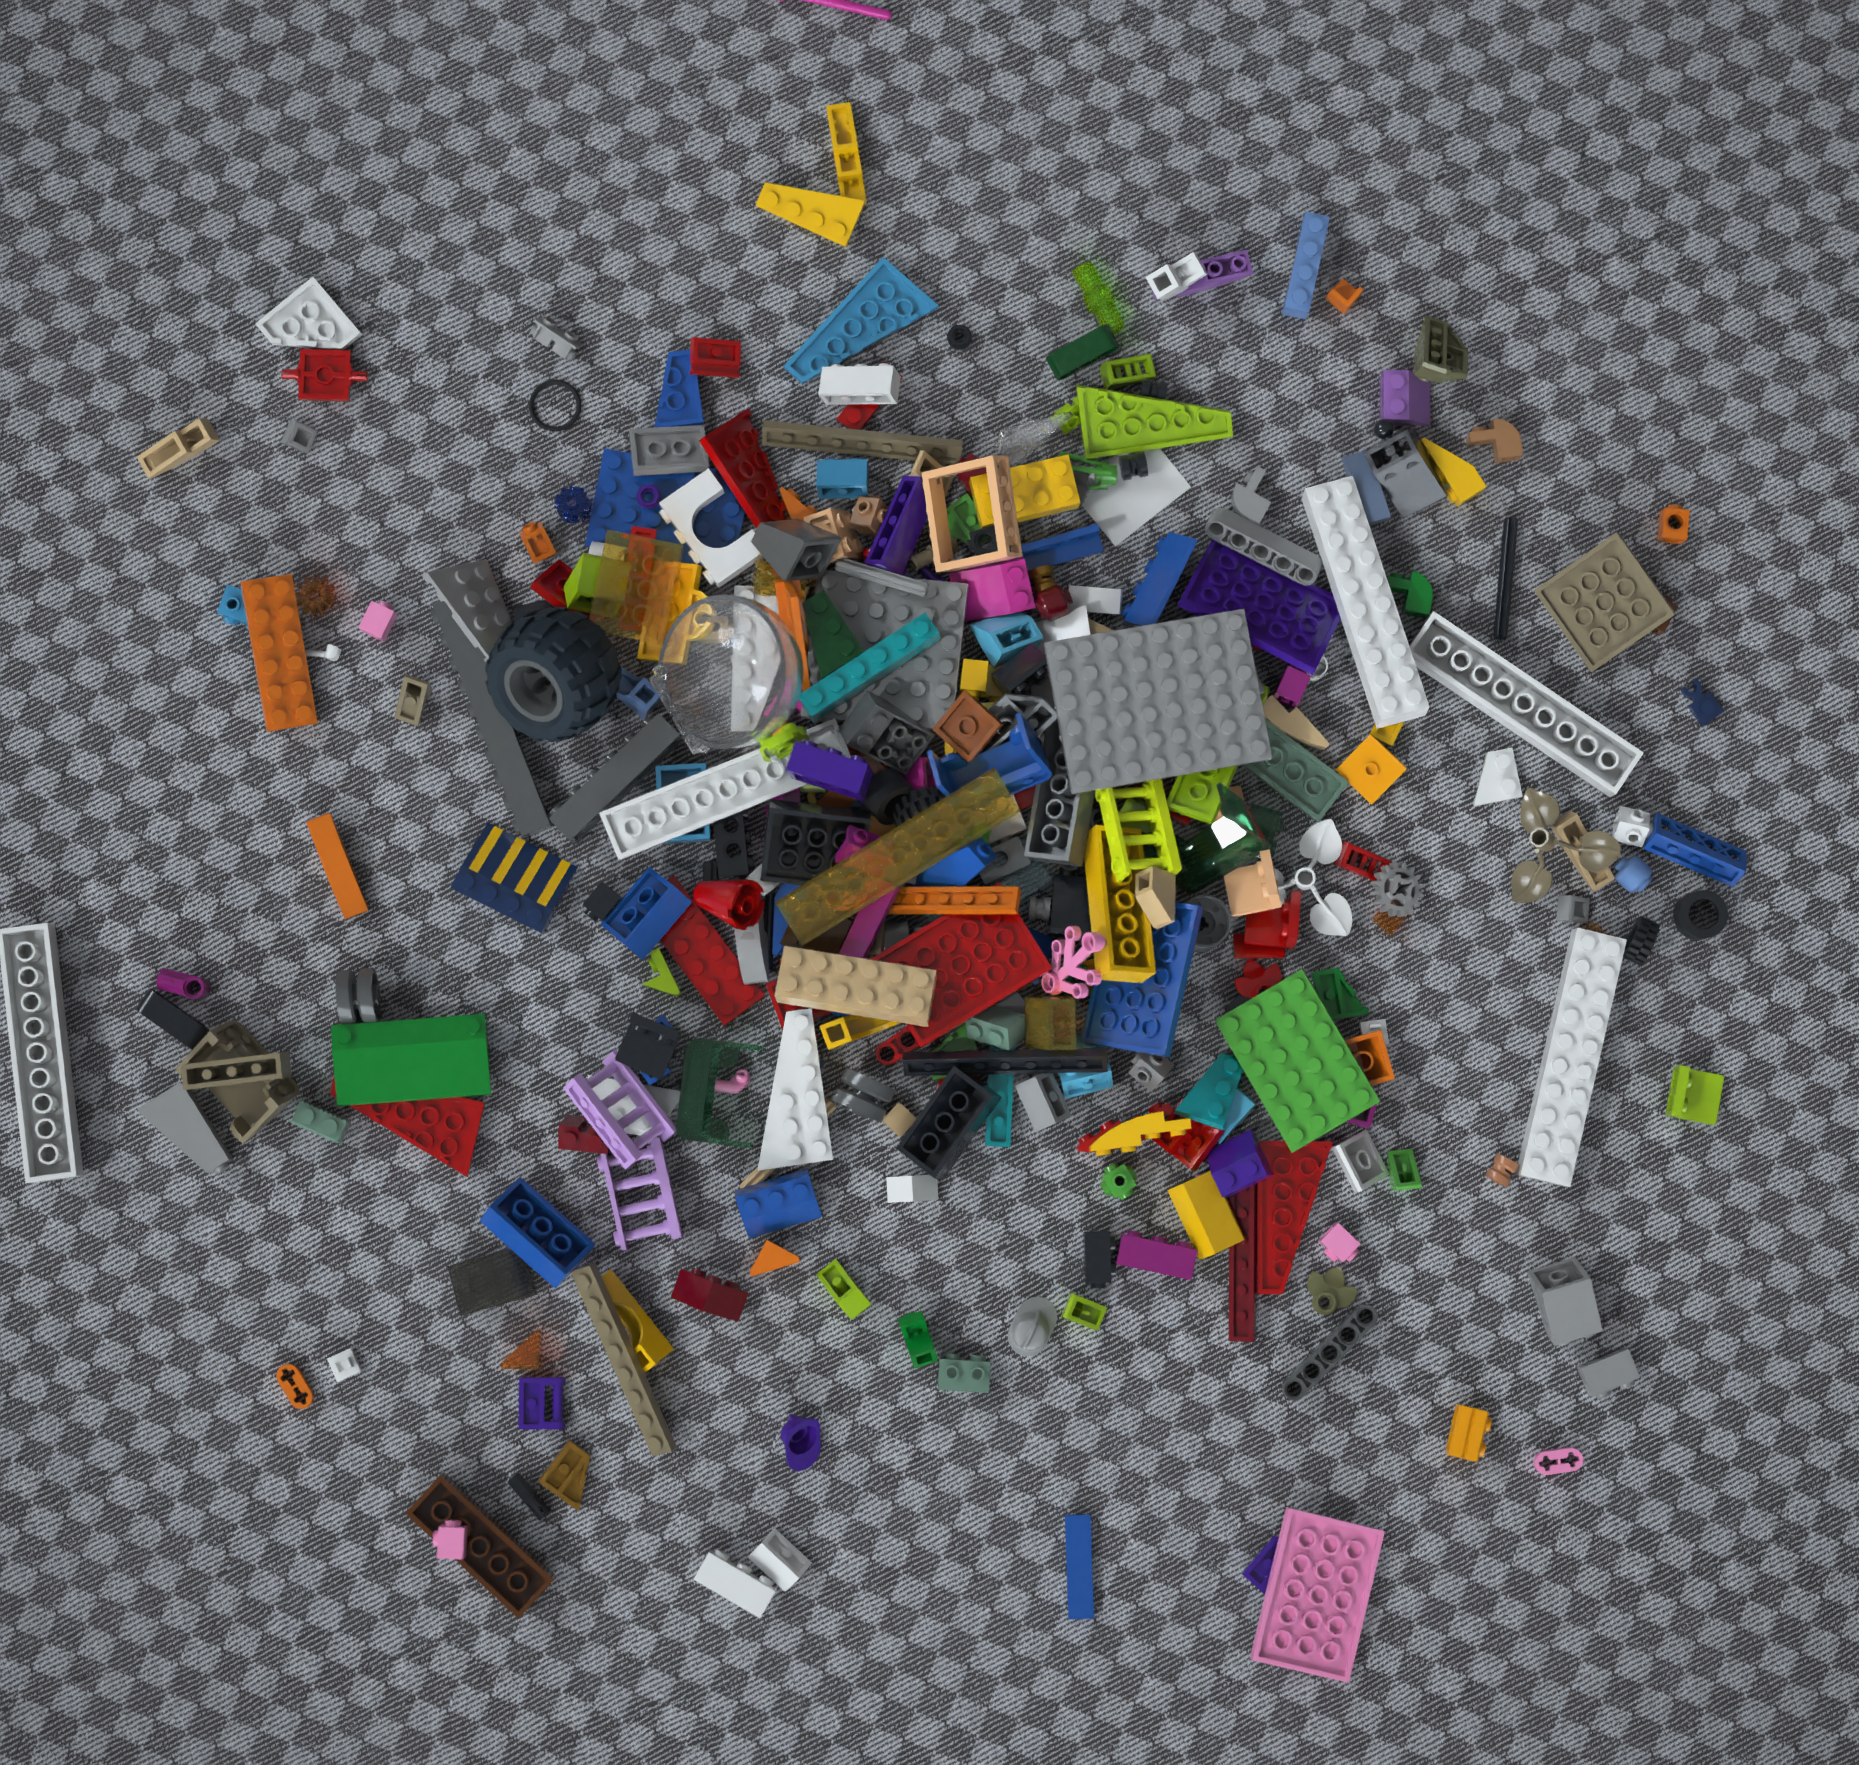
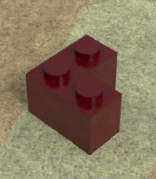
(710, 1294)

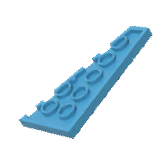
(871, 312)

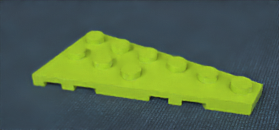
(1133, 423)

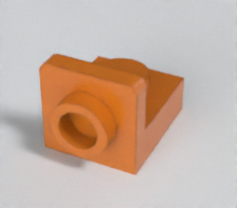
(536, 541)

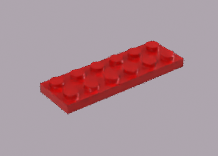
(709, 962)

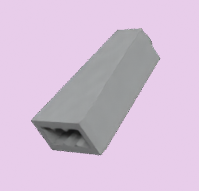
(187, 1126)

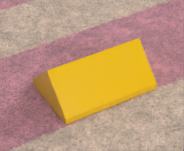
(1206, 1215)

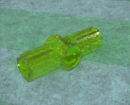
(1098, 297)

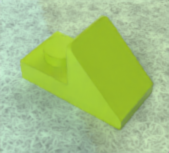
(665, 981)

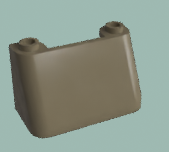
(249, 1103)

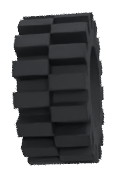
(1641, 940)

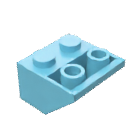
(1006, 636)

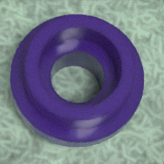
(645, 489)

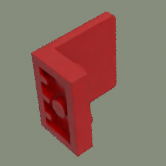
(1275, 926)

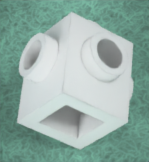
(1632, 826)

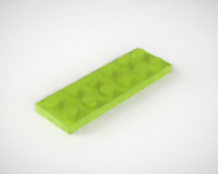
(1197, 793)

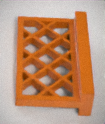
(792, 612)

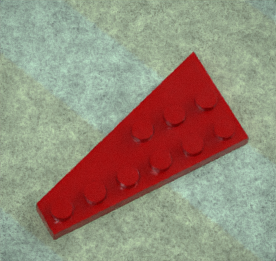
(745, 468)
(437, 1126)
(1284, 1208)

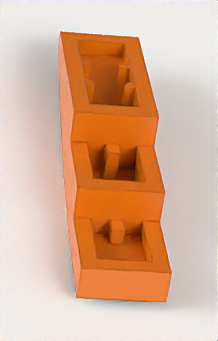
(337, 865)

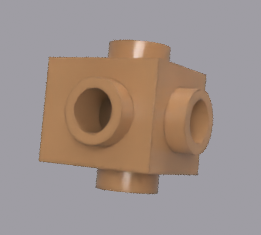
(868, 515)

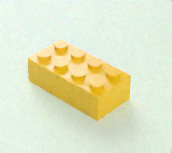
(1038, 490)

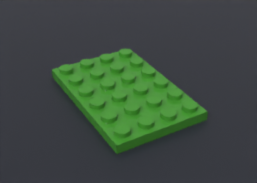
(1297, 1060)

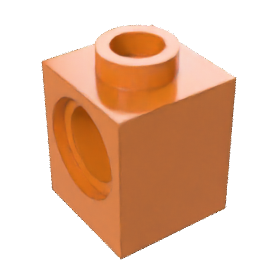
(1671, 535)

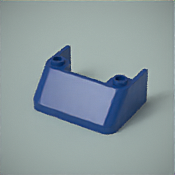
(1018, 762)

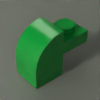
(1417, 593)
(917, 1339)

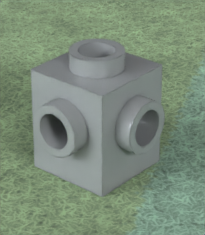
(1150, 1069)

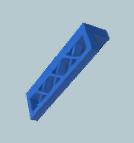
(1063, 547)
(1696, 854)

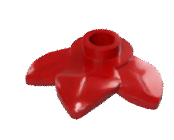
(1257, 978)

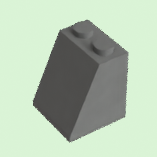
(795, 548)

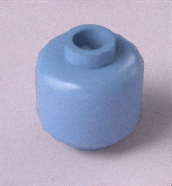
(1633, 874)

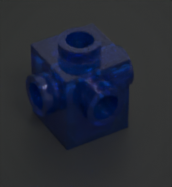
(573, 513)

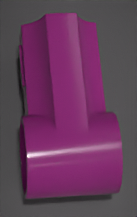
(182, 984)

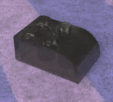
(491, 1281)

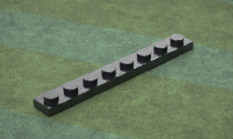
(1005, 1061)

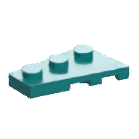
(1213, 1093)

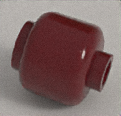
(1053, 603)

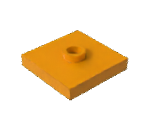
(1371, 769)

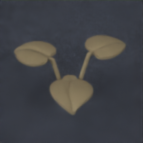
(1537, 812)

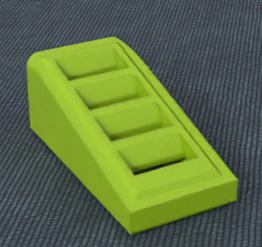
(1108, 377)

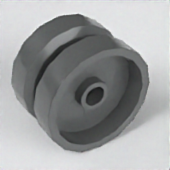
(358, 996)
(862, 1097)

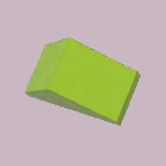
(1084, 1311)

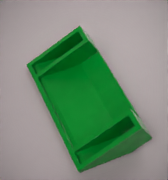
(411, 1060)

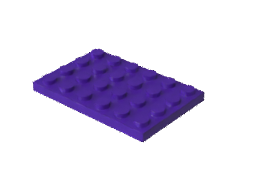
(1280, 613)

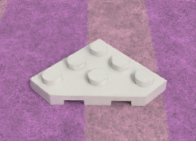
(309, 321)

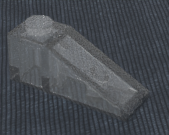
(1025, 439)

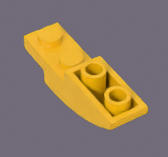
(1128, 1134)

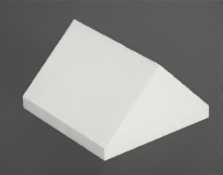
(1360, 1161)

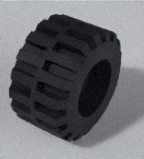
(916, 803)

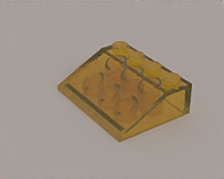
(636, 586)

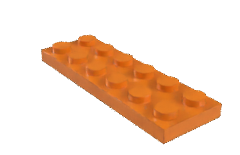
(278, 652)

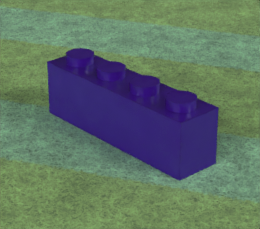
(900, 527)

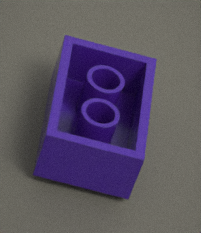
(830, 770)

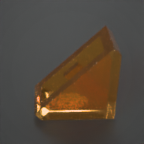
(527, 1355)

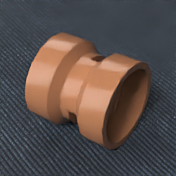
(1502, 1170)

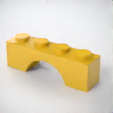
(851, 1029)
(644, 1335)

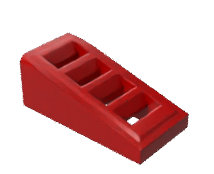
(1365, 854)

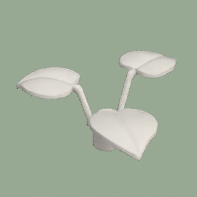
(1323, 845)

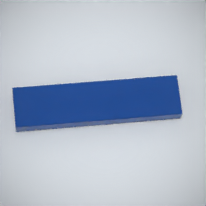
(1079, 1566)

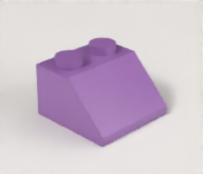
(1404, 398)

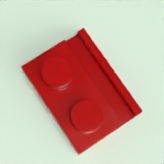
(715, 357)

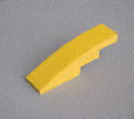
(846, 151)

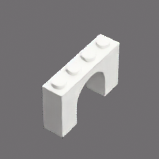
(681, 510)

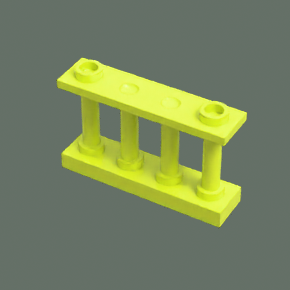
(1159, 819)

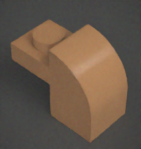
(1503, 437)

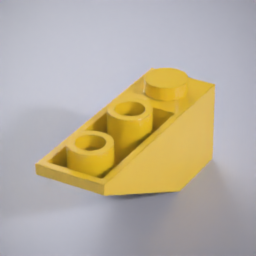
(1456, 475)

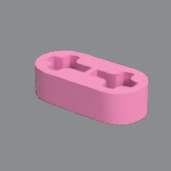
(1558, 1467)

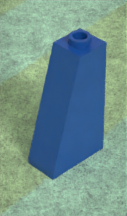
(959, 867)

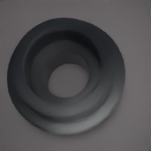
(959, 329)

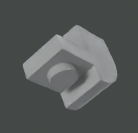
(1248, 503)

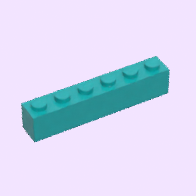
(869, 667)

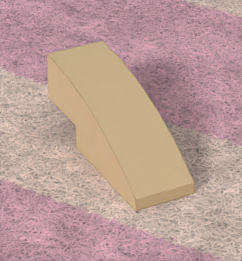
(178, 447)
(1293, 724)
(1571, 830)

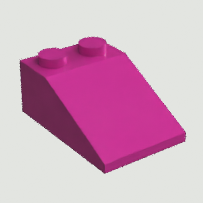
(996, 588)

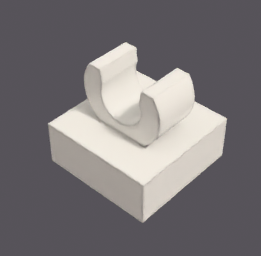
(1375, 1025)
(344, 1364)

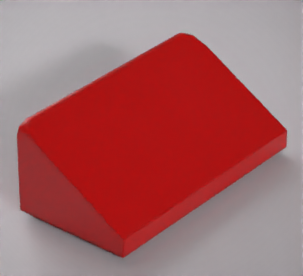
(1250, 951)

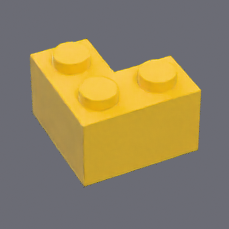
(978, 680)

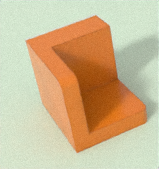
(1343, 296)

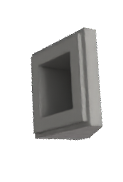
(299, 436)
(1573, 909)

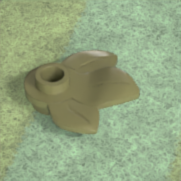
(1331, 1287)

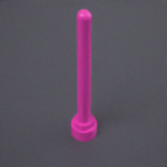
(854, 7)

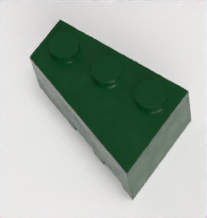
(830, 635)

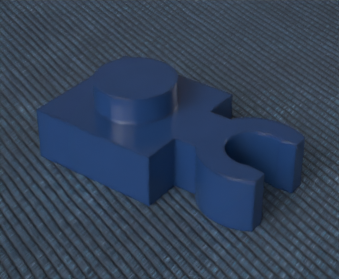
(1704, 706)

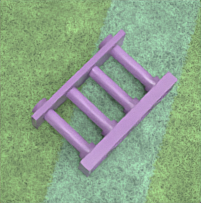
(602, 1120)
(664, 1202)

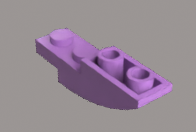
(1220, 271)

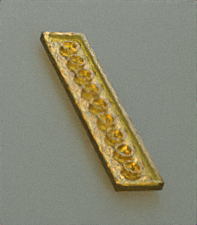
(897, 856)

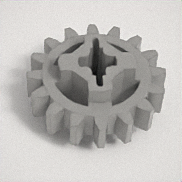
(1388, 883)

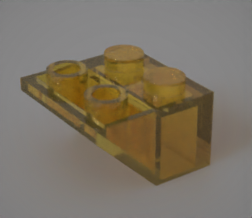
(1051, 1022)

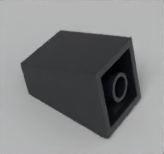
(1069, 904)

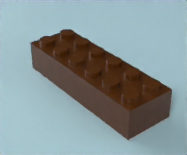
(491, 1551)

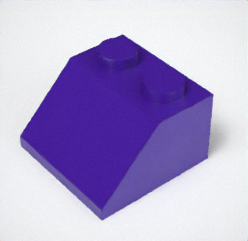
(1238, 1164)

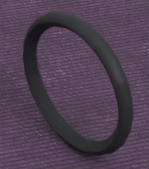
(555, 428)

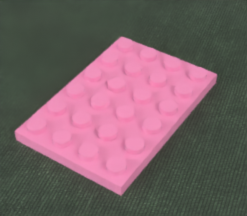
(1317, 1594)

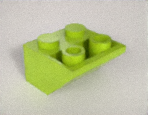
(582, 583)

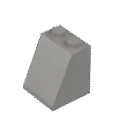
(1565, 1301)

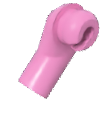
(735, 1084)

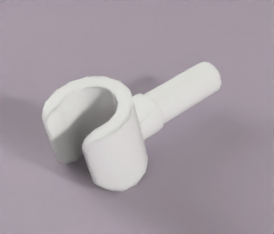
(332, 653)

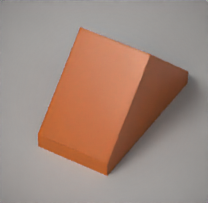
(772, 1257)

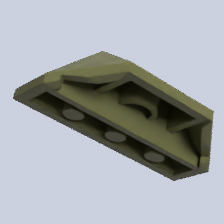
(1439, 353)

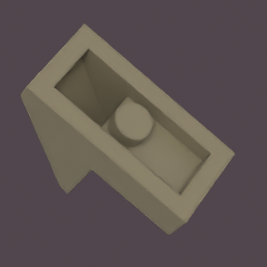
(412, 700)

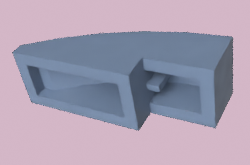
(1368, 487)

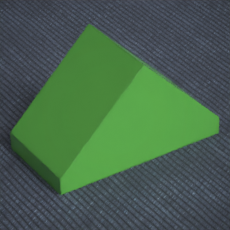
(1403, 1170)

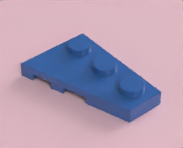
(680, 393)

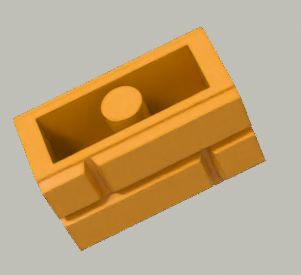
(1467, 1433)

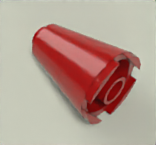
(731, 901)

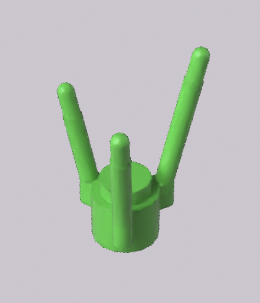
(1104, 473)

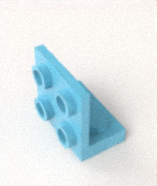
(1083, 1083)

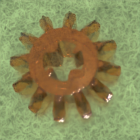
(320, 602)

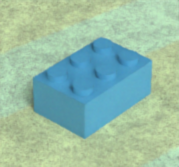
(672, 773)

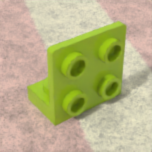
(1694, 1095)

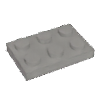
(668, 450)

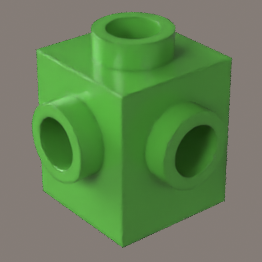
(1109, 1186)

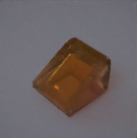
(1386, 923)

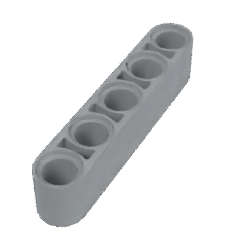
(1263, 546)

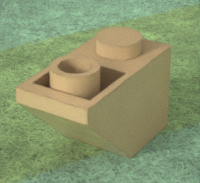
(1156, 895)

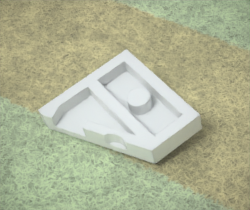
(1498, 778)

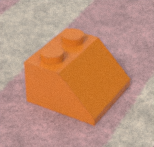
(1372, 1056)

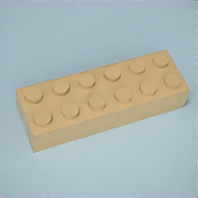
(856, 986)

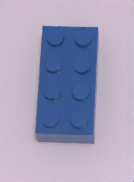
(537, 1232)

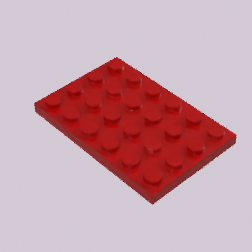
(976, 965)

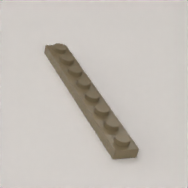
(859, 442)
(623, 1359)

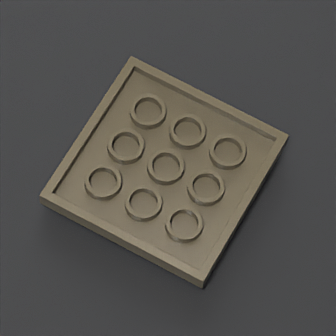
(1604, 602)

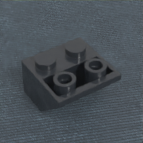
(1022, 671)

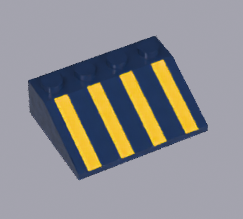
(514, 878)

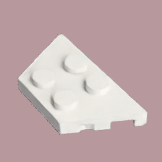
(665, 1098)

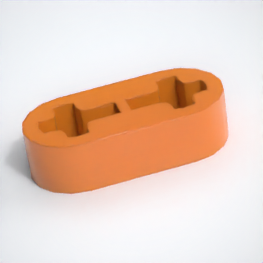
(290, 1390)

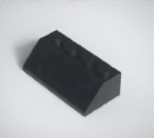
(948, 1123)

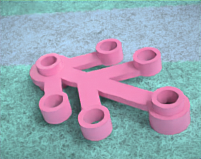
(1054, 980)

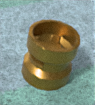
(1042, 578)

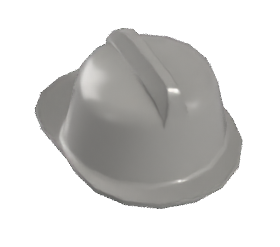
(1032, 1326)

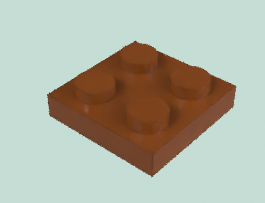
(967, 726)

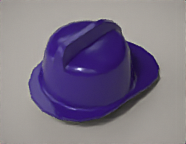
(801, 1441)

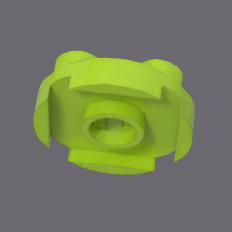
(783, 742)

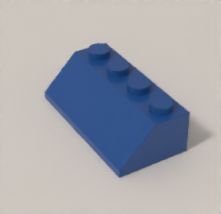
(1160, 580)

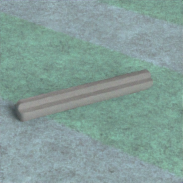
(882, 577)

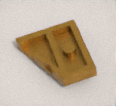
(567, 1474)

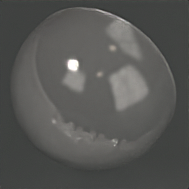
(728, 673)

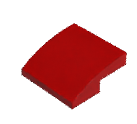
(1194, 1145)

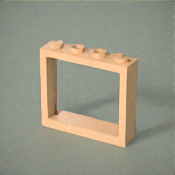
(1002, 507)

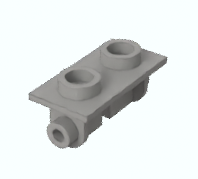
(548, 331)

